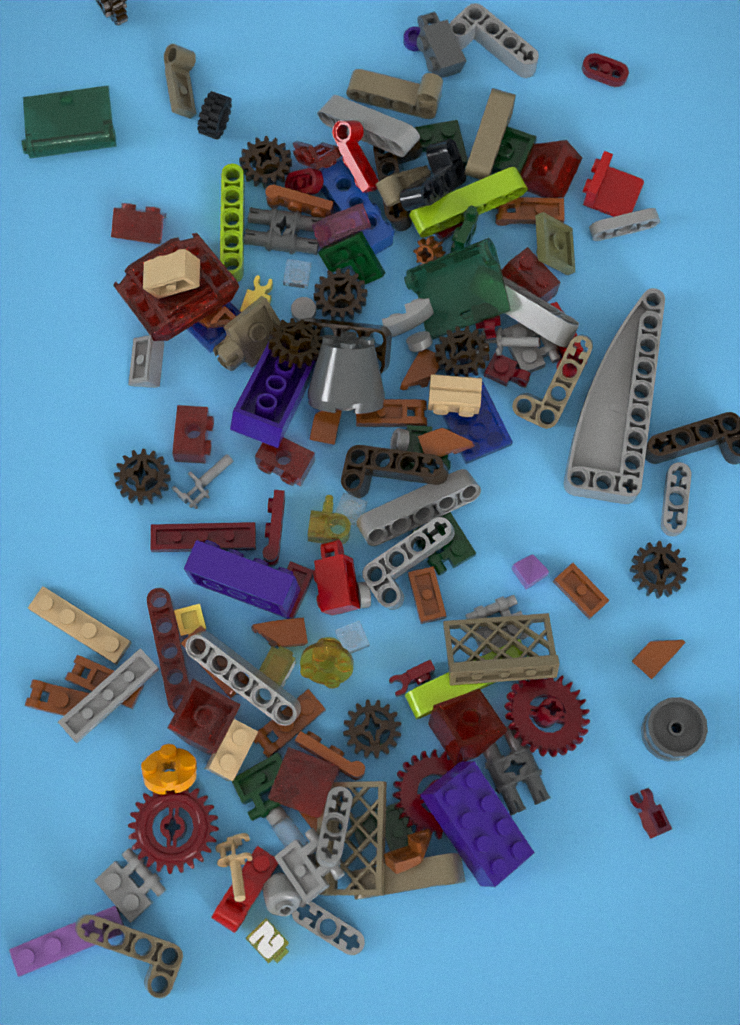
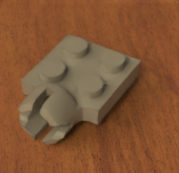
(247, 335)

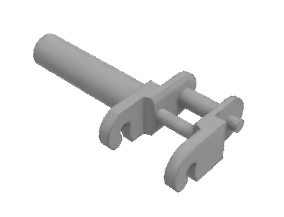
(510, 341)
(203, 481)

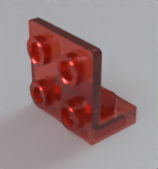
(303, 782)

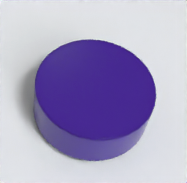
(410, 38)

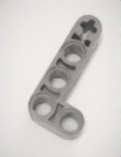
(521, 57)
(411, 559)

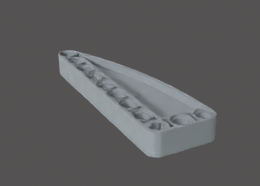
(605, 422)

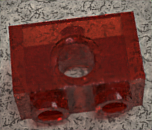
(188, 420)
(291, 473)

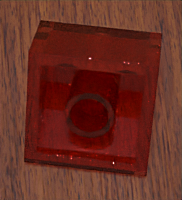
(551, 169)
(532, 275)
(203, 717)
(466, 726)

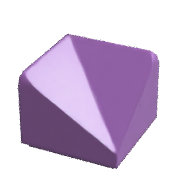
(529, 571)

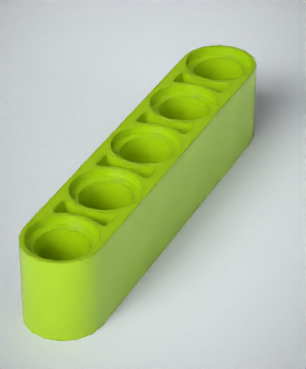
(482, 194)
(232, 212)
(439, 690)

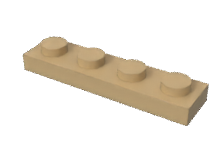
(79, 625)

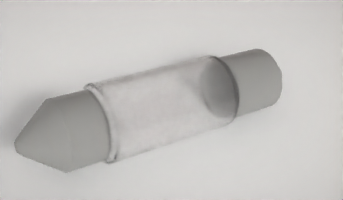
(286, 829)

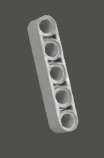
(378, 128)
(540, 315)
(418, 508)
(229, 676)

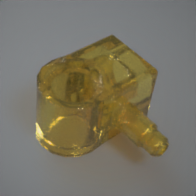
(322, 522)

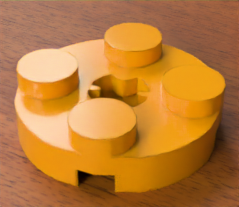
(166, 758)

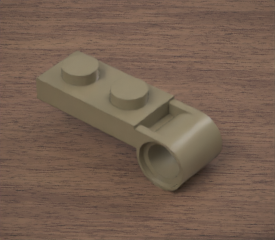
(178, 63)
(393, 185)

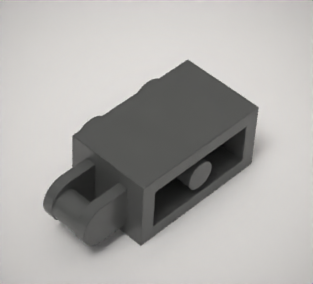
(439, 46)

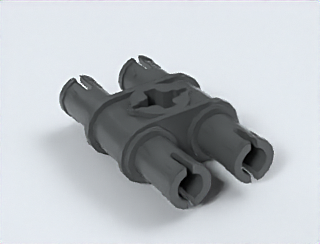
(277, 221)
(507, 782)

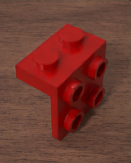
(611, 189)

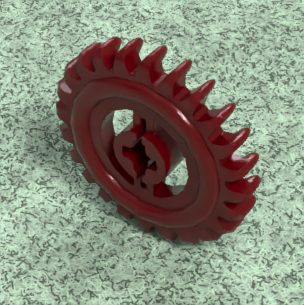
(558, 707)
(408, 787)
(173, 855)

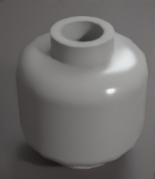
(280, 895)

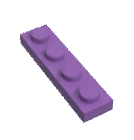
(59, 944)

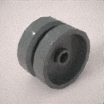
(687, 720)

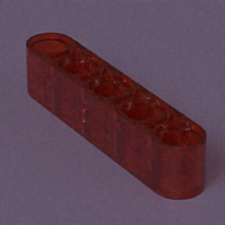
(166, 640)

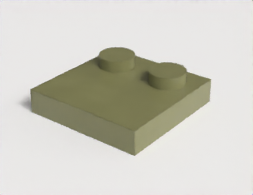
(555, 243)

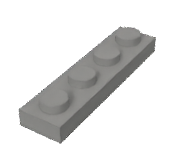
(108, 695)

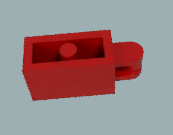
(335, 580)

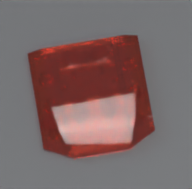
(175, 313)

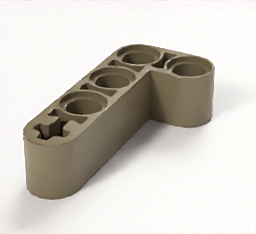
(397, 94)
(490, 134)
(559, 379)
(431, 872)
(127, 947)

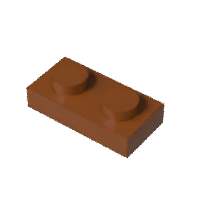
(581, 590)
(427, 595)

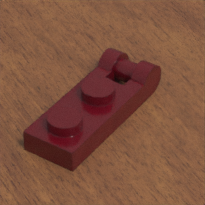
(274, 529)

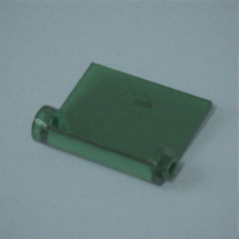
(68, 122)
(459, 284)

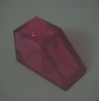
(341, 225)

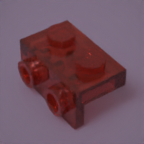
(320, 156)
(137, 224)

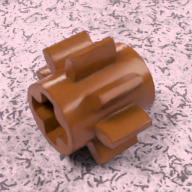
(428, 248)

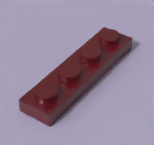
(183, 536)

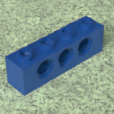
(340, 176)

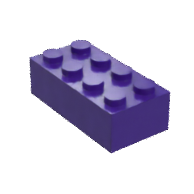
(270, 399)
(242, 578)
(477, 824)

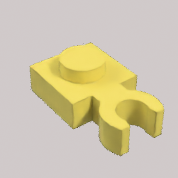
(251, 296)
(189, 619)

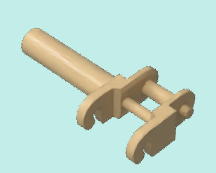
(235, 862)

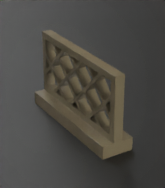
(500, 669)
(333, 826)

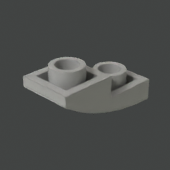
(416, 314)

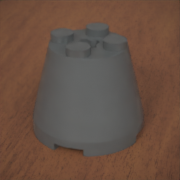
(347, 375)

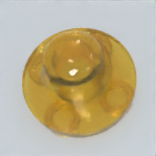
(326, 662)

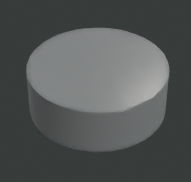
(303, 308)
(419, 341)
(400, 439)
(364, 594)

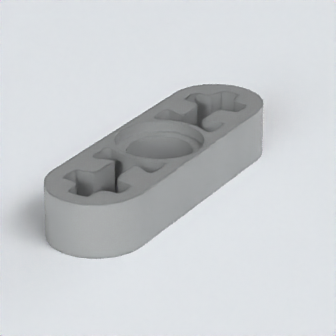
(624, 224)
(681, 518)
(325, 833)
(326, 915)

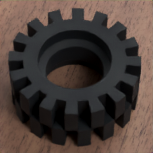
(214, 115)

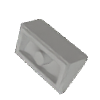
(146, 362)

